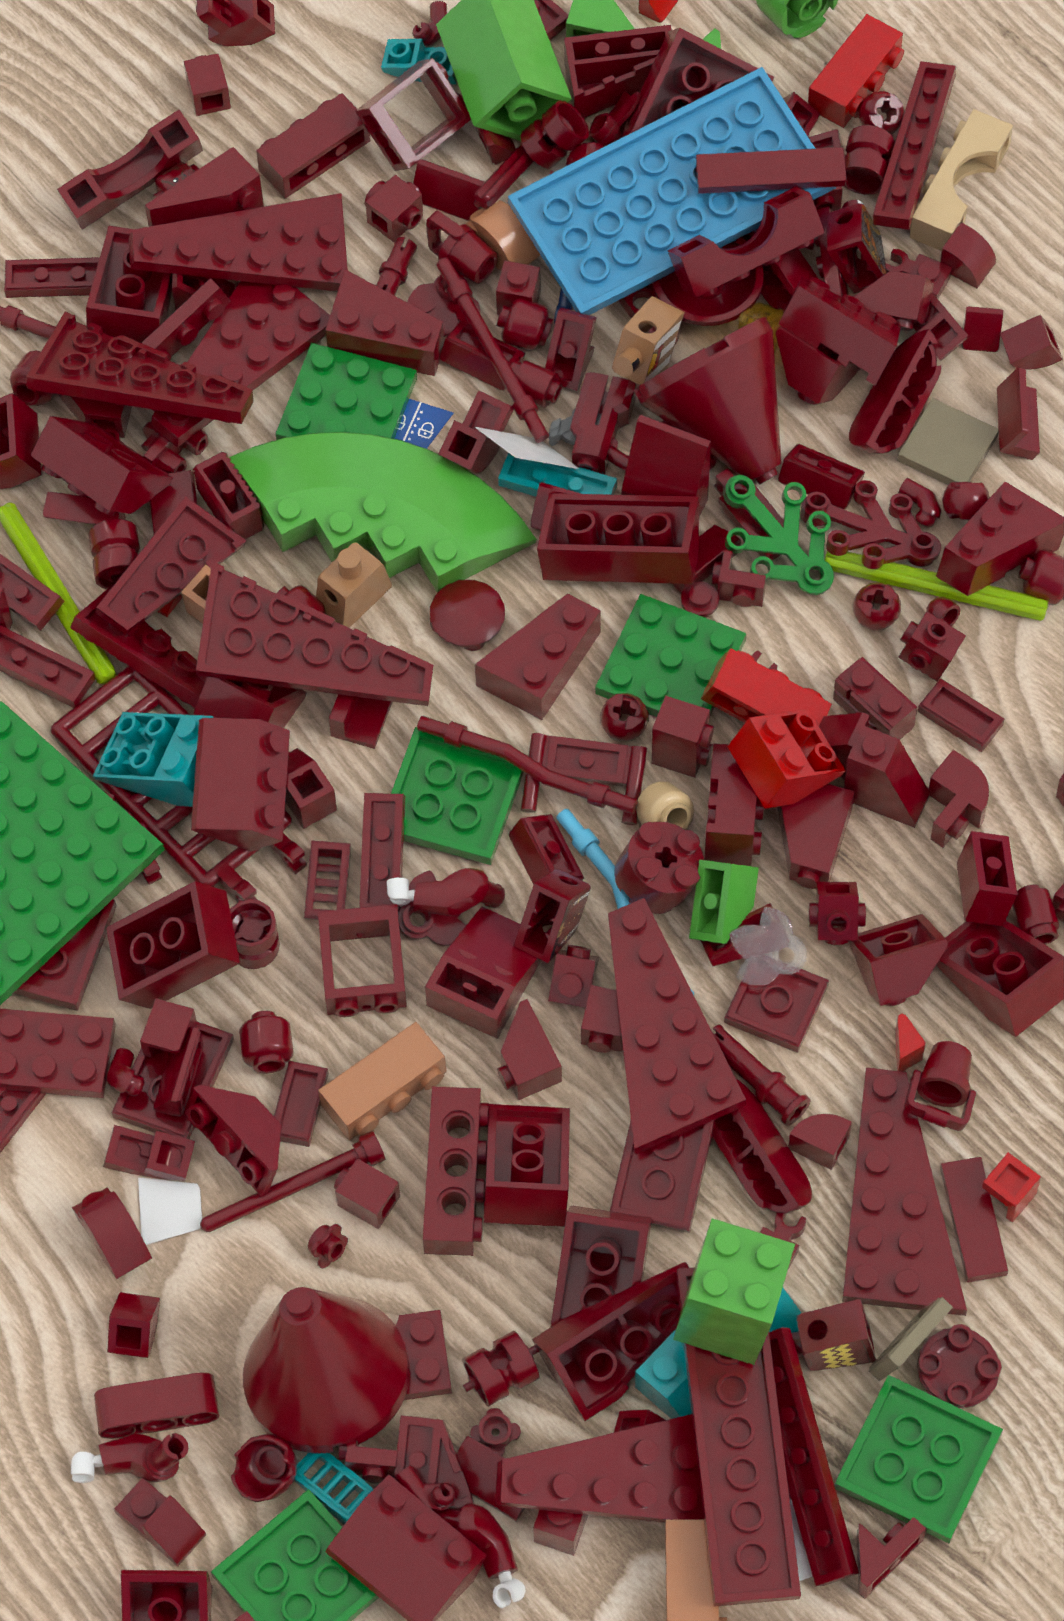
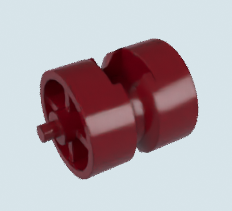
(504, 1366)

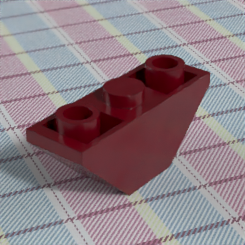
(239, 1131)

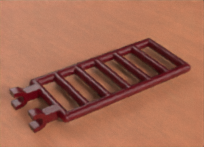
(183, 855)

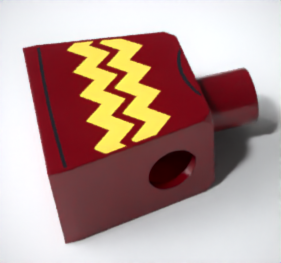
(835, 1336)

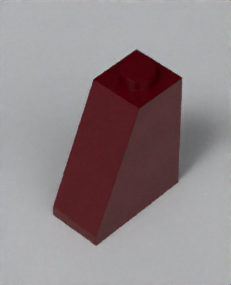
(885, 777)
(814, 833)

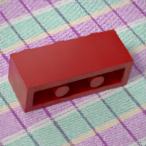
(856, 70)
(752, 690)

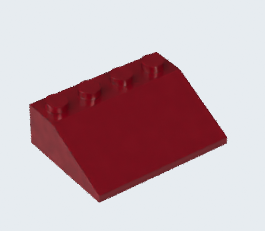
(682, 74)

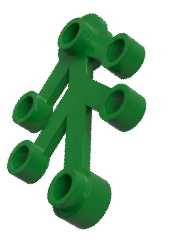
(781, 539)

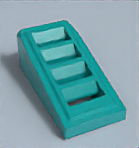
(342, 1472)

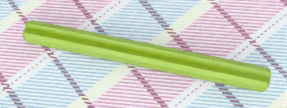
(44, 572)
(928, 583)

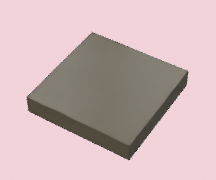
(947, 444)
(910, 1338)

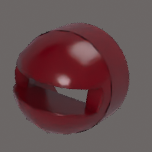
(944, 609)

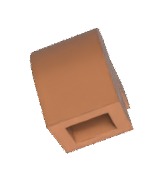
(504, 234)

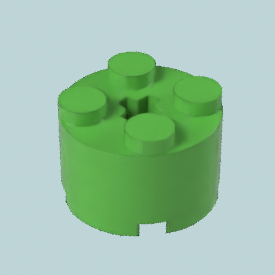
(796, 16)

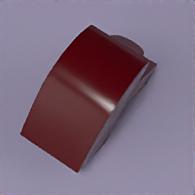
(237, 20)
(466, 443)
(963, 792)
(112, 1231)

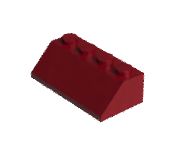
(619, 538)

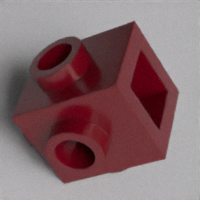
(930, 645)
(837, 912)

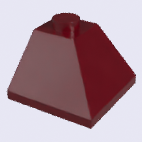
(812, 370)
(898, 958)

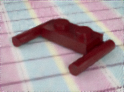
(588, 763)

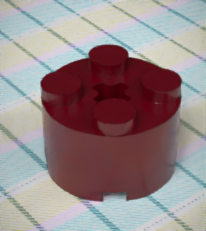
(659, 865)

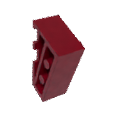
(608, 64)
(841, 326)
(383, 327)
(999, 540)
(541, 656)
(731, 812)

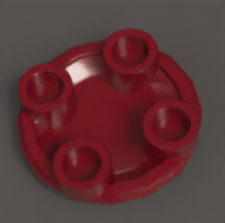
(467, 613)
(958, 1366)

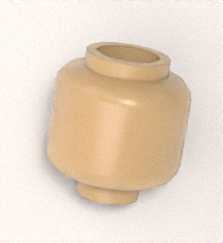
(665, 804)

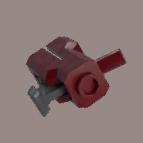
(596, 423)

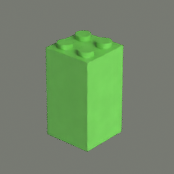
(502, 63)
(734, 1291)

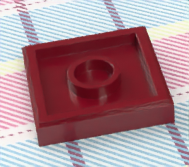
(780, 1009)

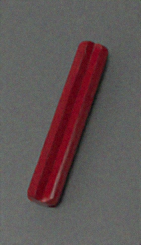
(502, 178)

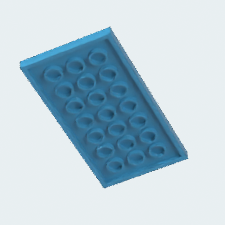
(621, 208)

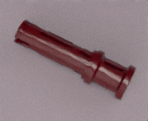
(769, 1085)

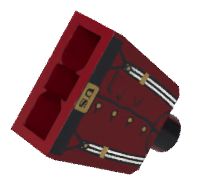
(555, 901)

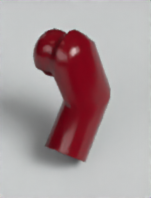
(429, 32)
(122, 1076)

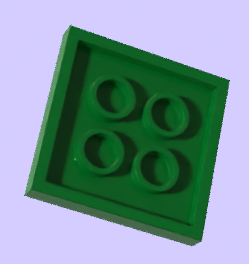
(346, 395)
(666, 655)
(455, 797)
(918, 1458)
(287, 1572)

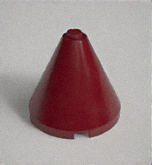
(727, 398)
(325, 1371)

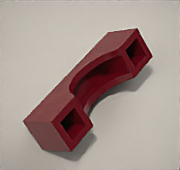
(106, 188)
(787, 224)

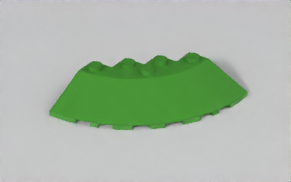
(386, 498)

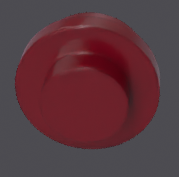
(700, 599)

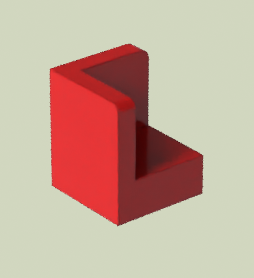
(1012, 1185)

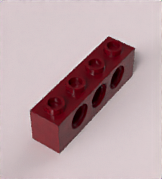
(450, 1110)

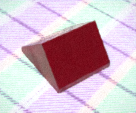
(166, 1595)

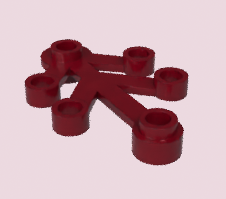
(913, 544)

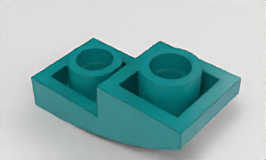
(404, 53)

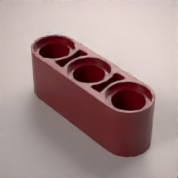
(156, 1405)

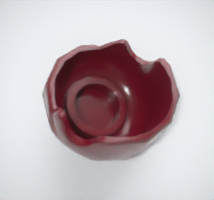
(264, 1468)

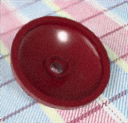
(719, 307)

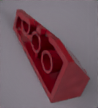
(604, 1344)

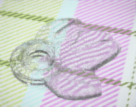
(762, 945)

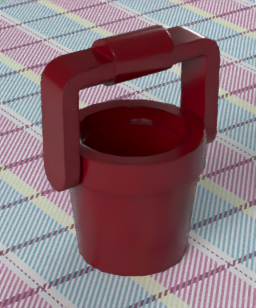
(463, 247)
(943, 1084)

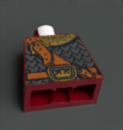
(847, 233)

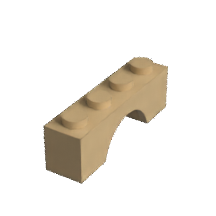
(977, 149)

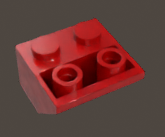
(784, 757)

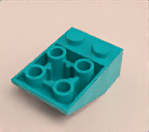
(153, 756)

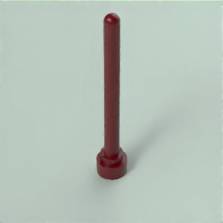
(366, 1149)

